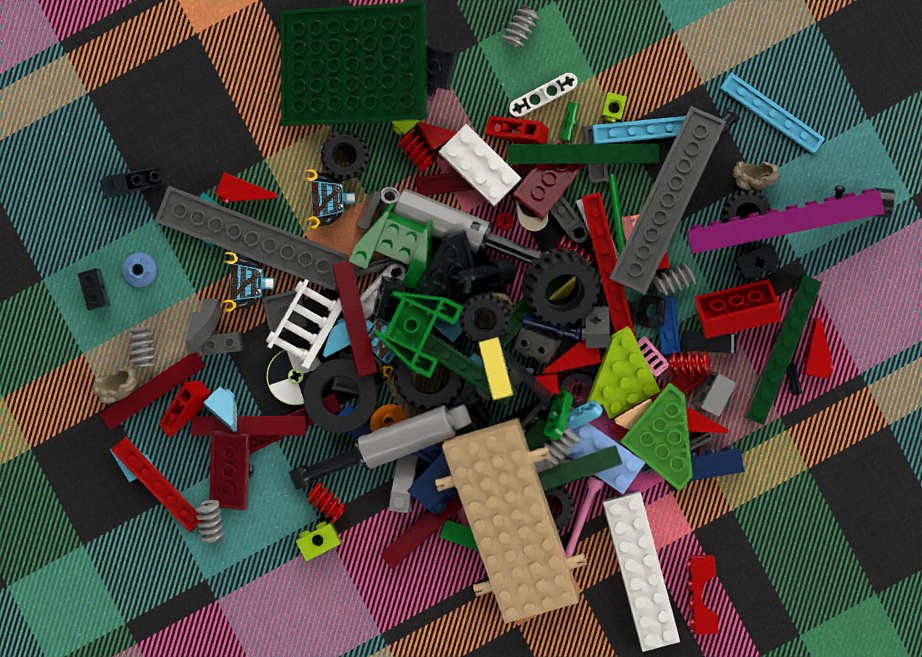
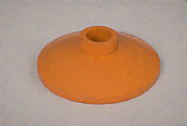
(393, 411)

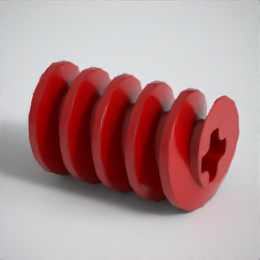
(416, 151)
(689, 364)
(326, 502)

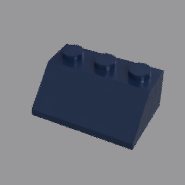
(425, 487)

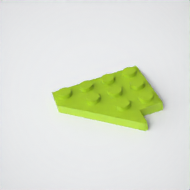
(622, 376)

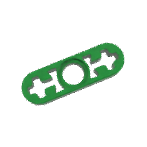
(555, 425)

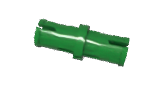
(569, 121)

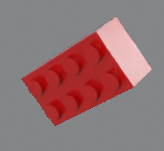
(737, 308)

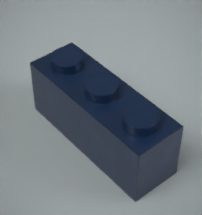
(716, 463)

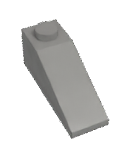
(404, 478)

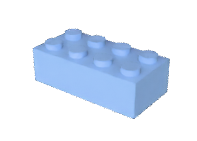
(593, 441)

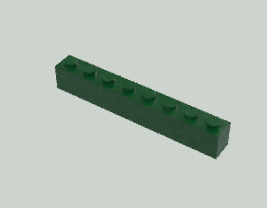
(782, 349)

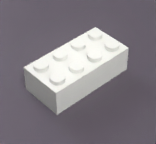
(480, 165)

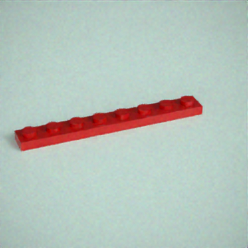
(606, 261)

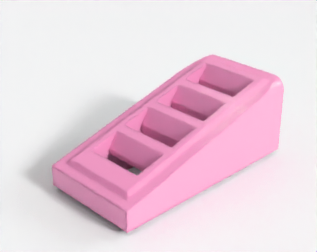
(661, 368)

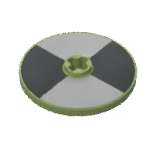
(279, 377)

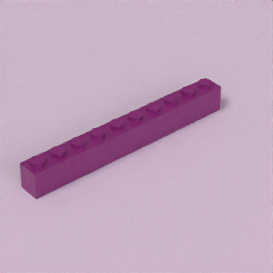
(785, 222)

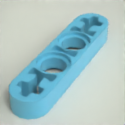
(583, 415)

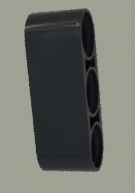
(696, 342)

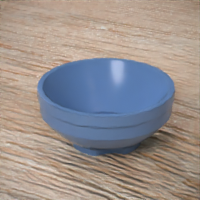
(149, 273)

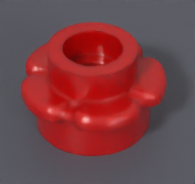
(509, 221)

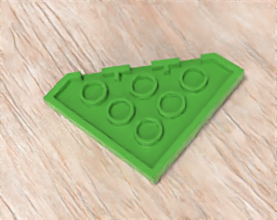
(663, 437)

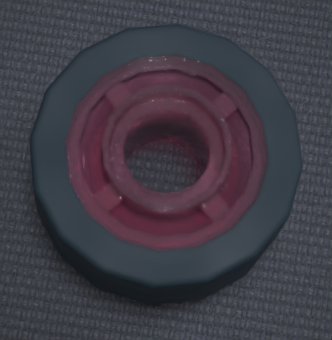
(581, 379)

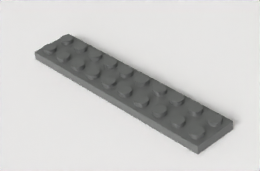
(667, 200)
(249, 237)

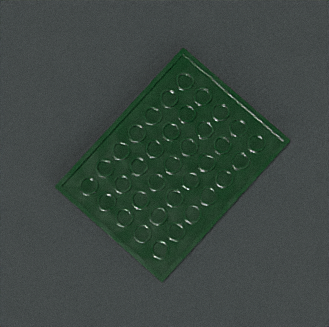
(354, 64)

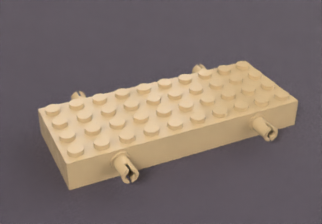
(511, 521)

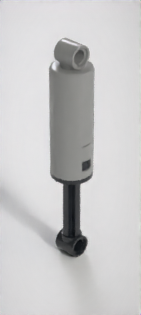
(449, 220)
(389, 443)

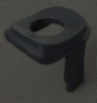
(653, 321)

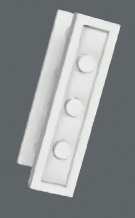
(315, 340)

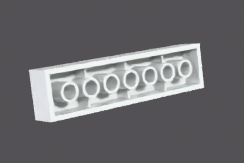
(640, 571)

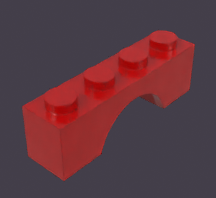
(701, 570)

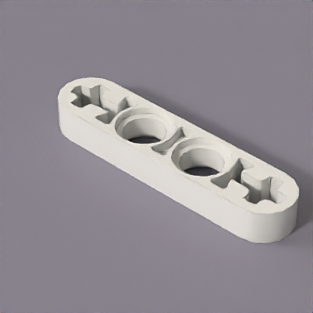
(544, 97)

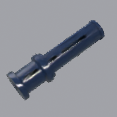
(529, 319)

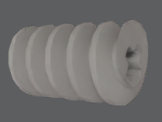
(520, 26)
(673, 279)
(141, 347)
(561, 445)
(211, 521)

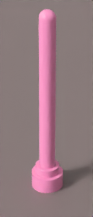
(593, 485)

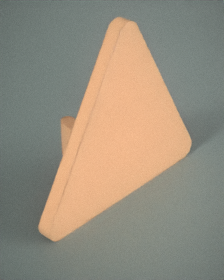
(630, 417)

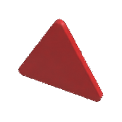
(436, 135)

